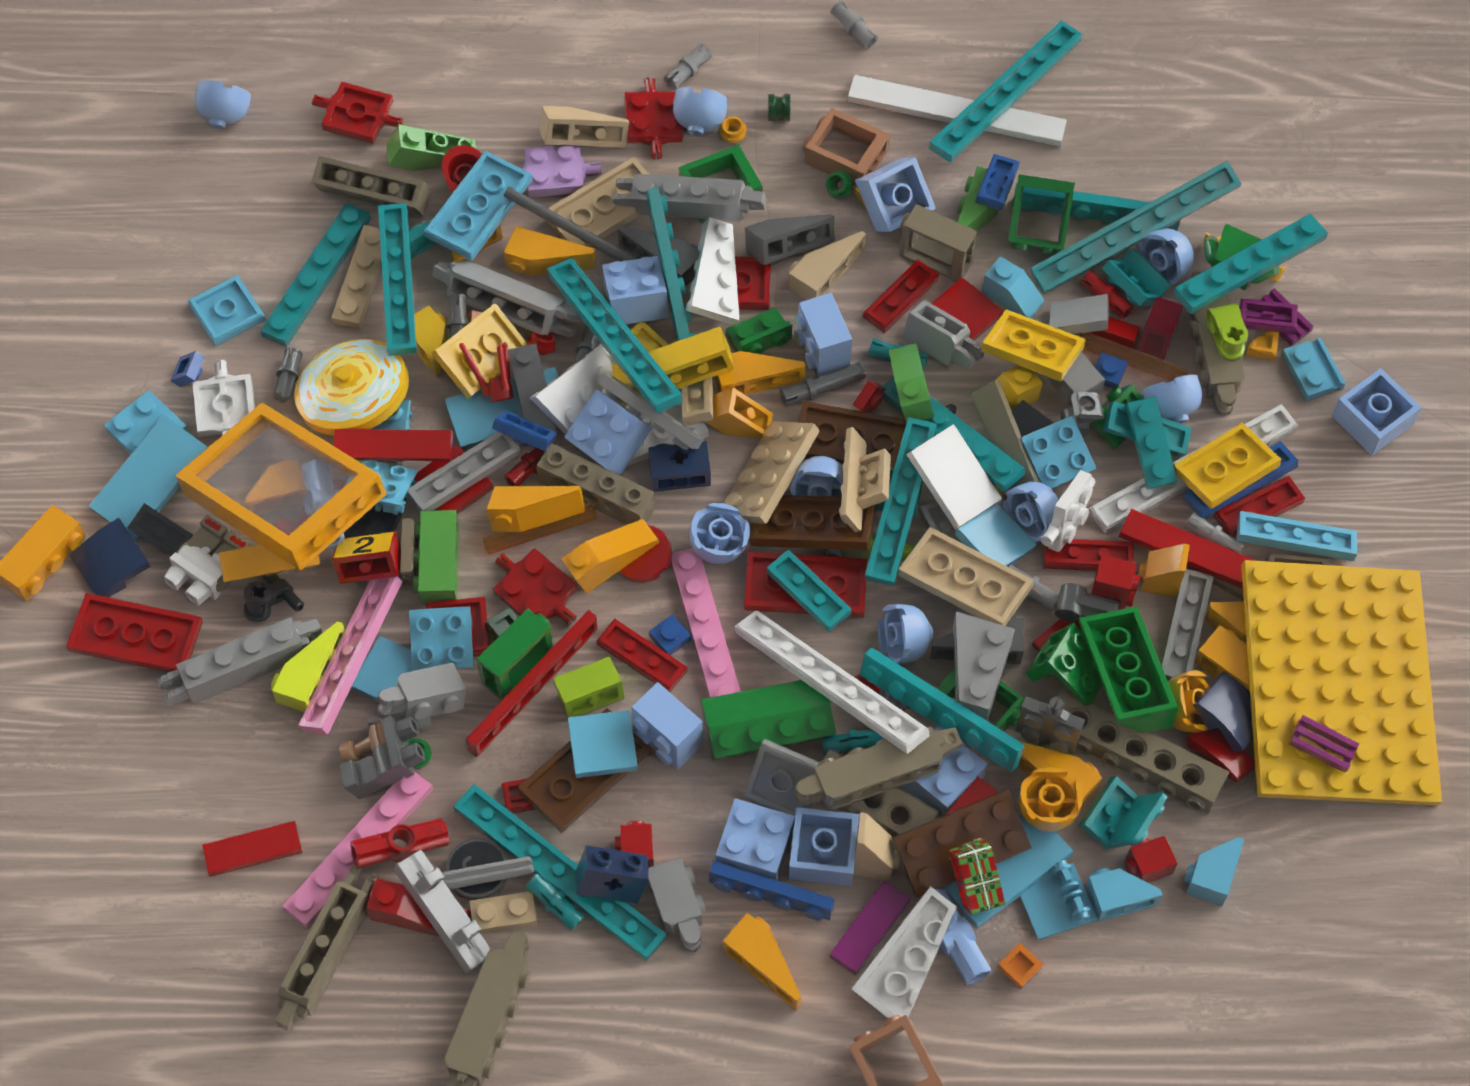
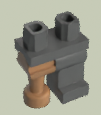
(390, 759)

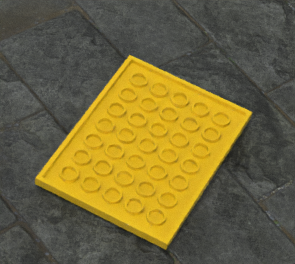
(1353, 658)

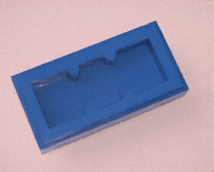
(997, 182)
(524, 431)

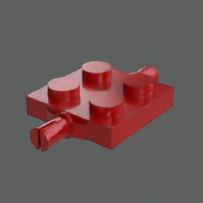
(357, 112)
(652, 118)
(535, 585)

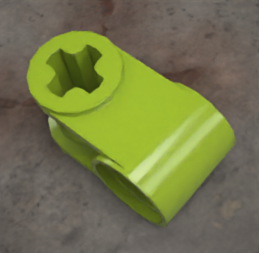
(1228, 330)

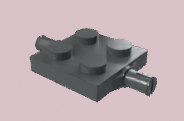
(1049, 725)

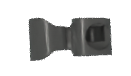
(1084, 414)

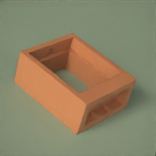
(830, 162)
(892, 1027)

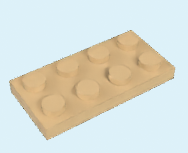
(593, 205)
(771, 469)
(965, 577)

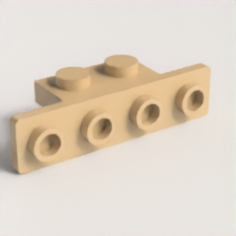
(864, 479)

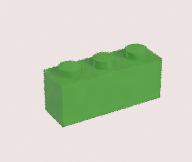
(437, 556)

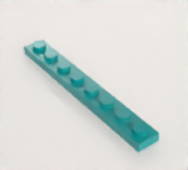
(1005, 91)
(1134, 226)
(615, 336)
(559, 870)

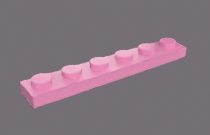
(704, 623)
(349, 655)
(388, 812)

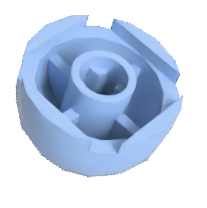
(221, 104)
(699, 111)
(1168, 252)
(1176, 398)
(818, 478)
(1031, 507)
(719, 533)
(904, 633)

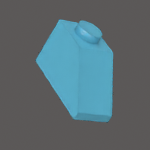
(1012, 288)
(1214, 872)
(1119, 893)

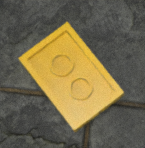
(481, 340)
(1033, 345)
(1227, 465)

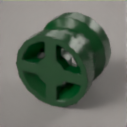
(778, 107)

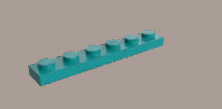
(1083, 205)
(668, 261)
(1250, 263)
(315, 275)
(397, 279)
(996, 464)
(899, 507)
(941, 709)

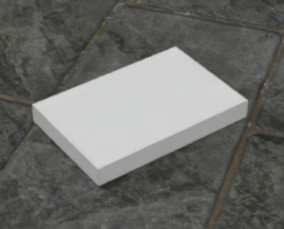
(954, 476)

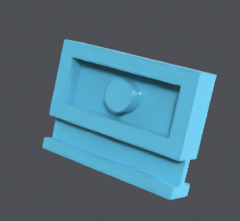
(1313, 369)

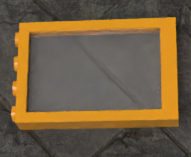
(281, 485)

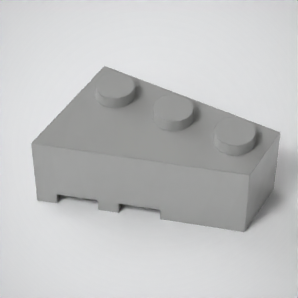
(979, 661)

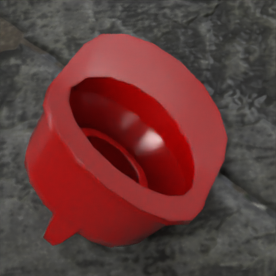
(458, 163)

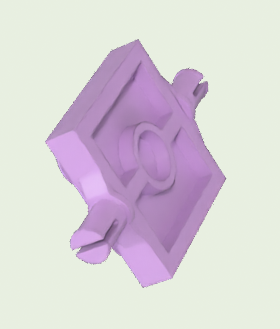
(557, 170)

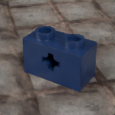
(669, 475)
(612, 874)

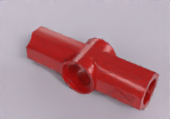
(381, 849)

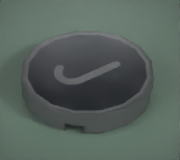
(475, 853)

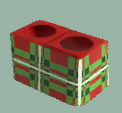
(977, 876)

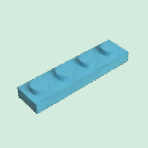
(1297, 536)

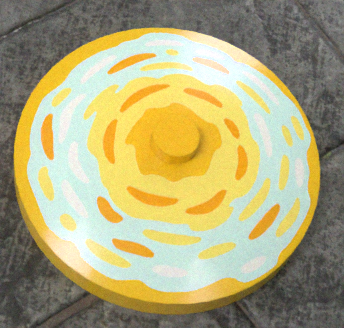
(351, 386)

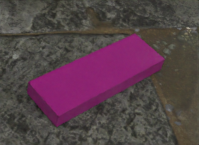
(870, 927)

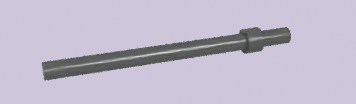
(568, 226)

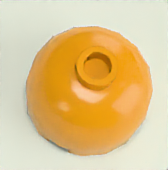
(1186, 690)
(1050, 799)

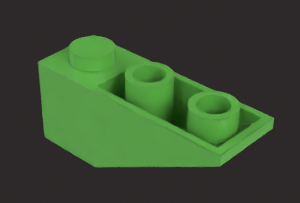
(421, 148)
(971, 213)

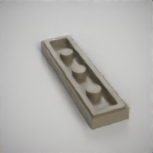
(1002, 427)

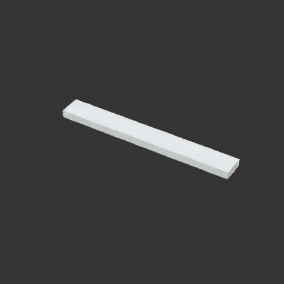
(947, 107)
(1114, 510)
(832, 682)

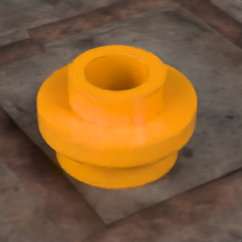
(732, 124)

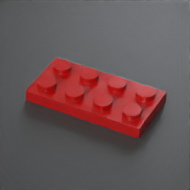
(841, 574)
(133, 633)

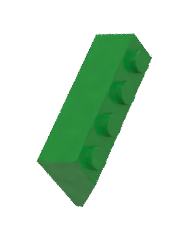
(1130, 669)
(778, 713)

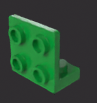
(1071, 661)

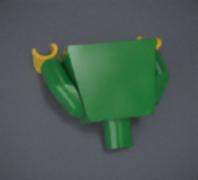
(1230, 243)

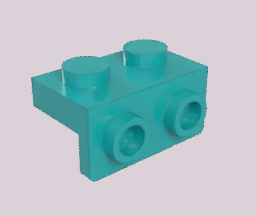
(1137, 278)

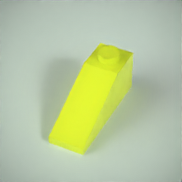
(304, 671)

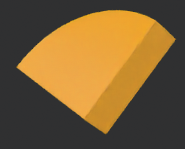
(1264, 346)

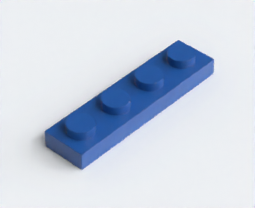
(1288, 463)
(781, 894)

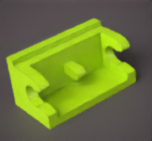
(589, 687)

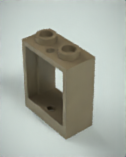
(930, 249)

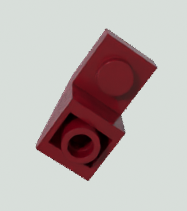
(1160, 327)

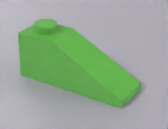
(911, 383)

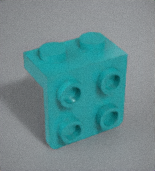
(1120, 815)

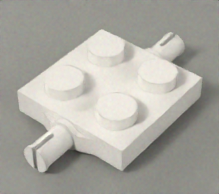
(222, 401)
(1069, 512)

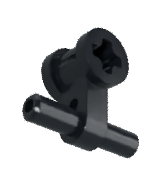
(267, 596)

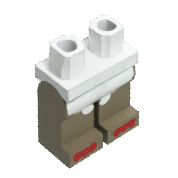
(199, 561)

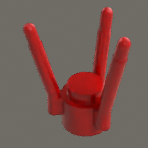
(500, 386)

